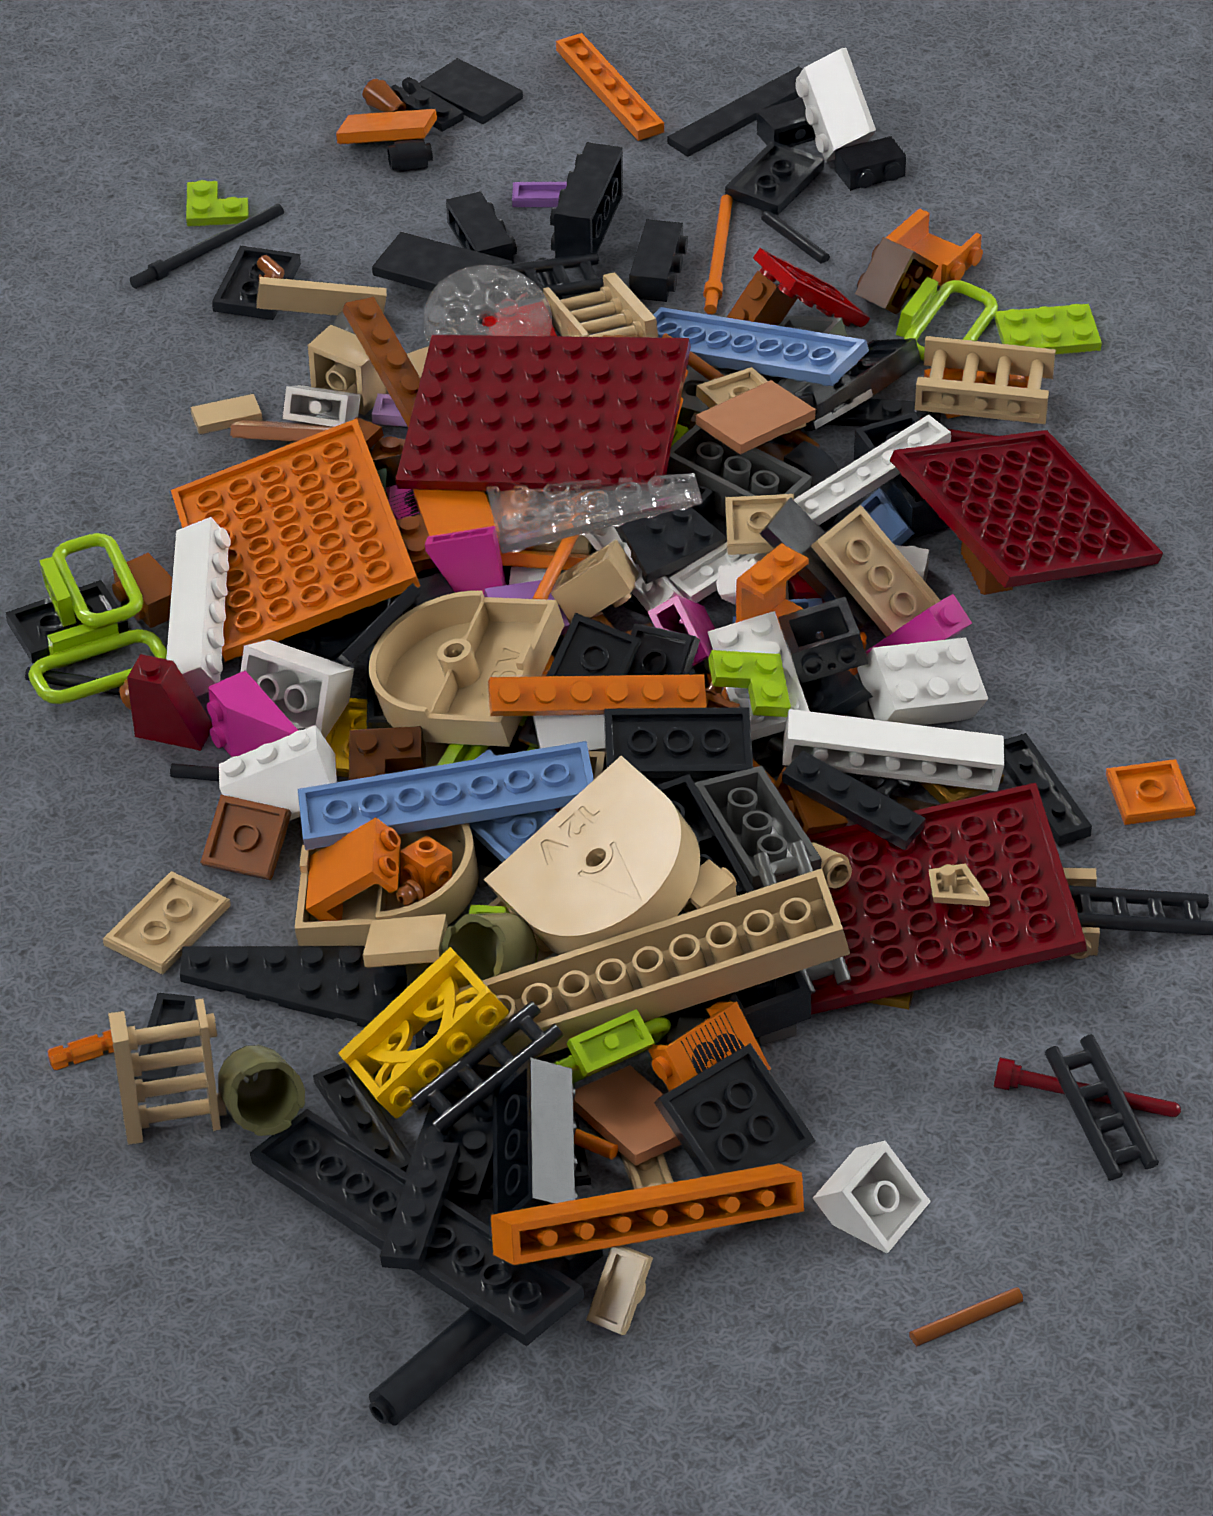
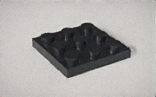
(734, 1116)

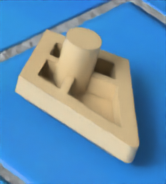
(956, 886)

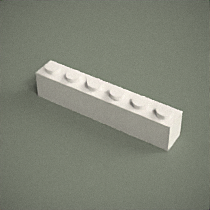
(199, 603)
(896, 749)

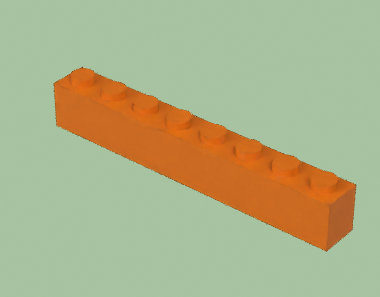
(646, 1213)

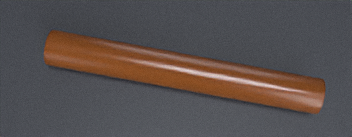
(966, 1316)

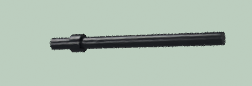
(161, 269)

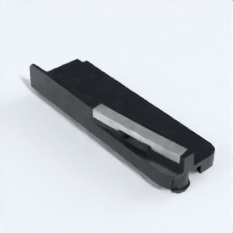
(873, 372)

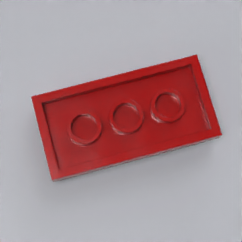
(810, 289)

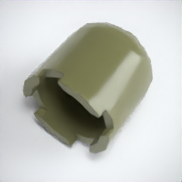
(492, 943)
(268, 1095)

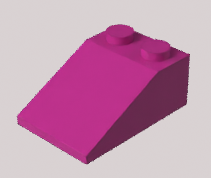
(244, 716)

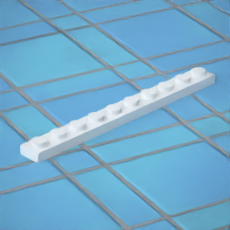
(820, 502)

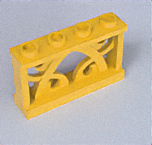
(427, 999)

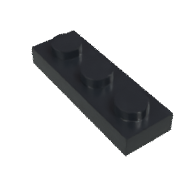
(167, 1010)

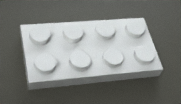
(760, 635)

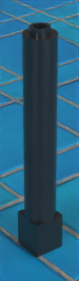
(451, 1353)

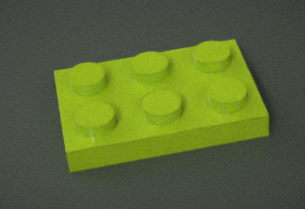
(1057, 327)

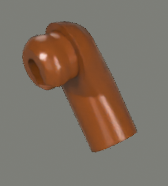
(270, 268)
(409, 893)

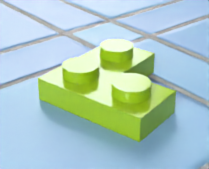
(206, 209)
(756, 671)

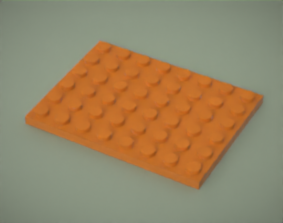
(304, 536)

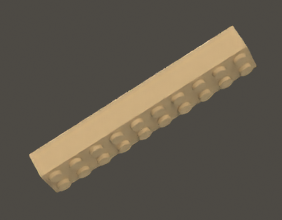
(677, 961)

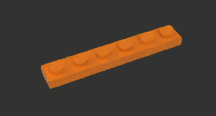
(610, 86)
(592, 694)

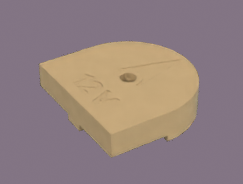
(439, 657)
(602, 864)
(380, 904)

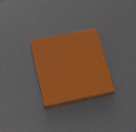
(246, 837)

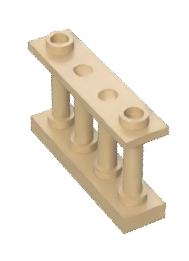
(616, 300)
(981, 399)
(131, 1065)

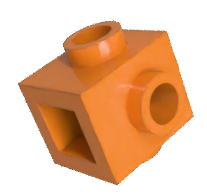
(426, 864)

